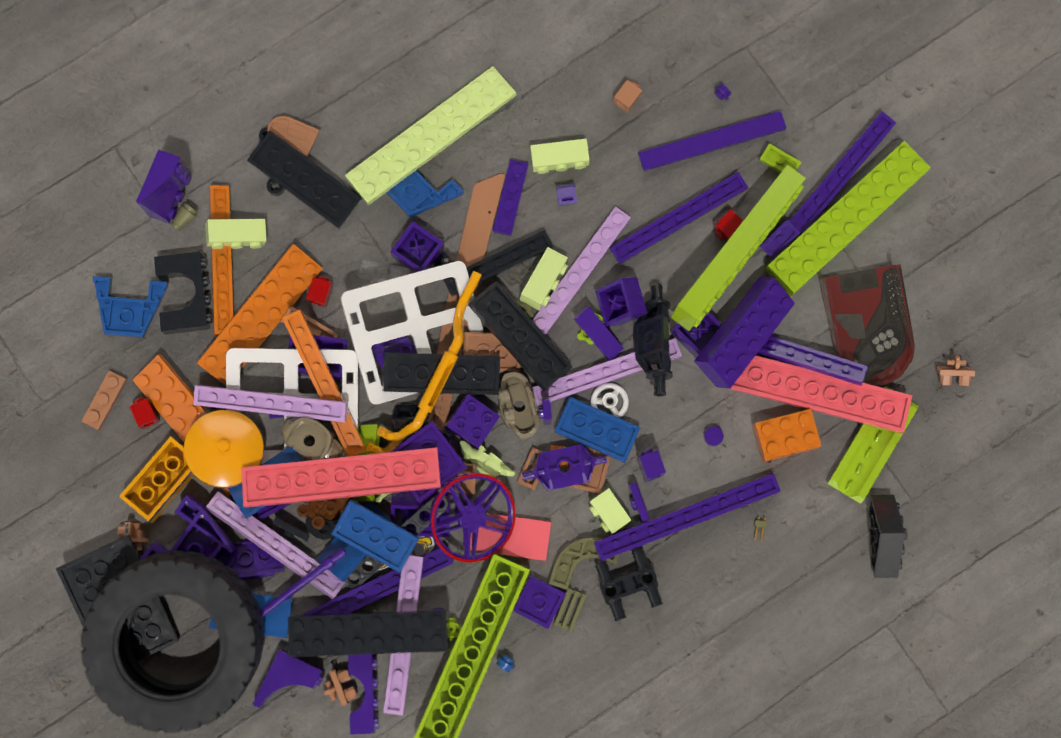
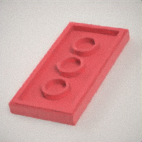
(527, 540)

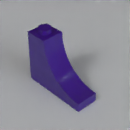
(287, 672)

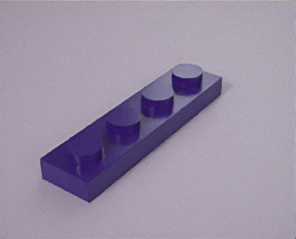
(510, 197)

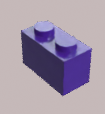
(651, 465)

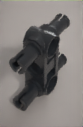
(628, 584)

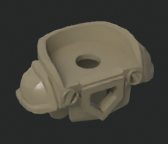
(514, 389)
(325, 446)

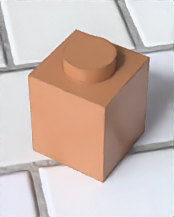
(627, 96)

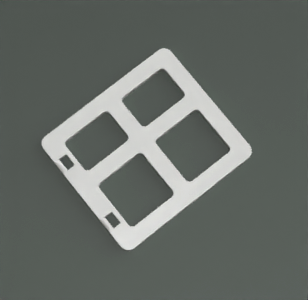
(415, 325)
(291, 361)

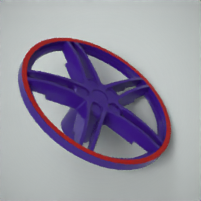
(472, 517)

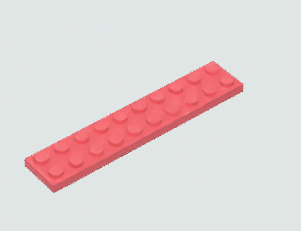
(824, 394)
(341, 477)

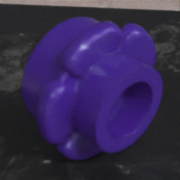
(722, 92)

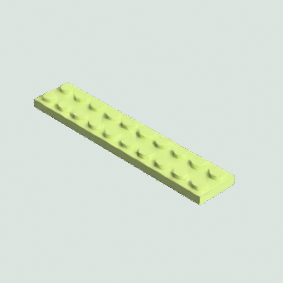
(430, 135)

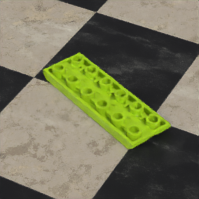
(866, 459)

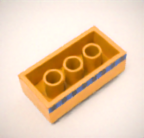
(158, 481)

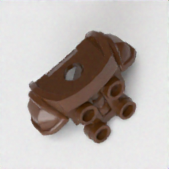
(323, 509)

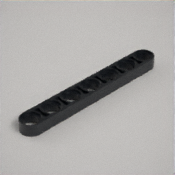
(413, 519)

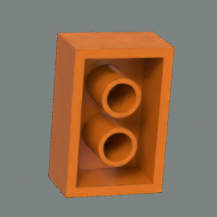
(786, 435)

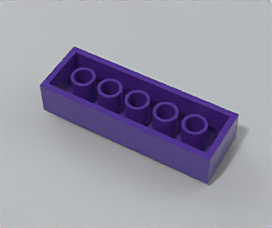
(744, 332)

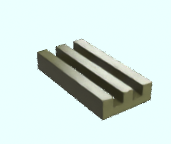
(576, 594)

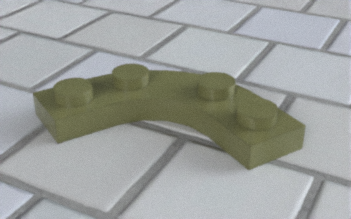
(571, 557)

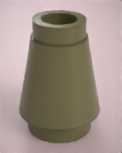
(184, 215)

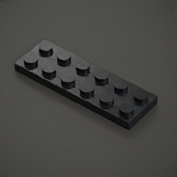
(304, 179)
(520, 336)
(415, 370)

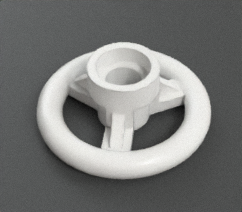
(617, 389)

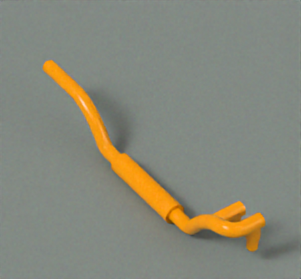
(438, 380)

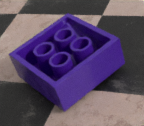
(164, 187)

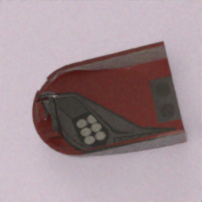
(871, 321)

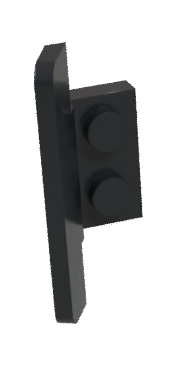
(405, 415)

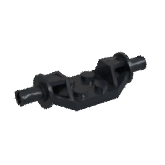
(653, 341)

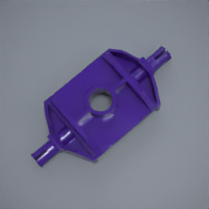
(548, 470)

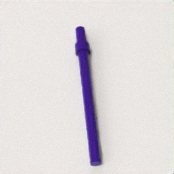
(328, 563)

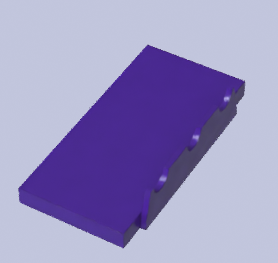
(250, 561)

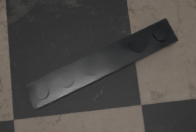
(505, 259)

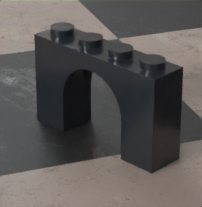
(196, 315)

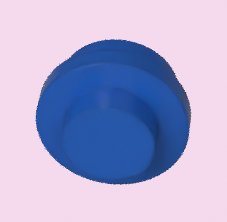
(505, 662)

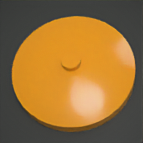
(221, 446)

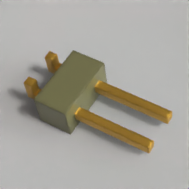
(762, 524)

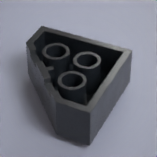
(886, 536)

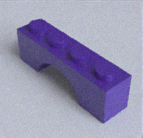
(364, 720)

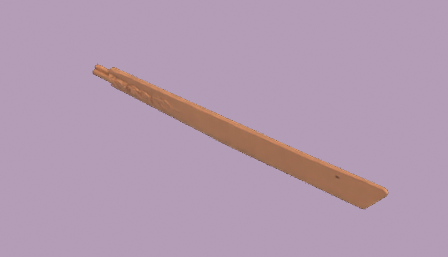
(472, 249)

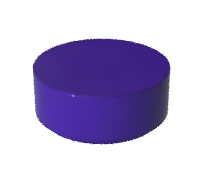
(713, 436)

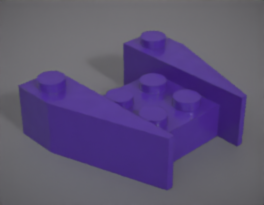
(201, 536)

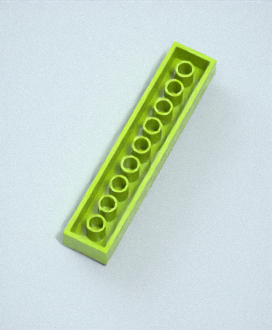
(847, 218)
(739, 249)
(473, 650)

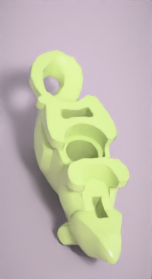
(485, 463)

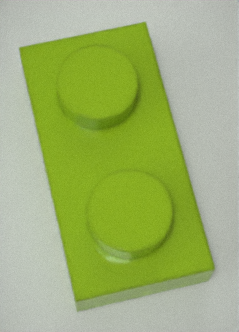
(778, 159)

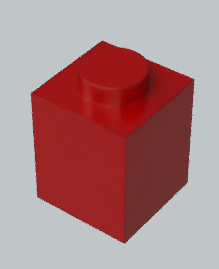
(727, 225)
(319, 291)
(144, 413)

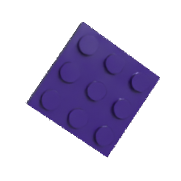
(449, 461)

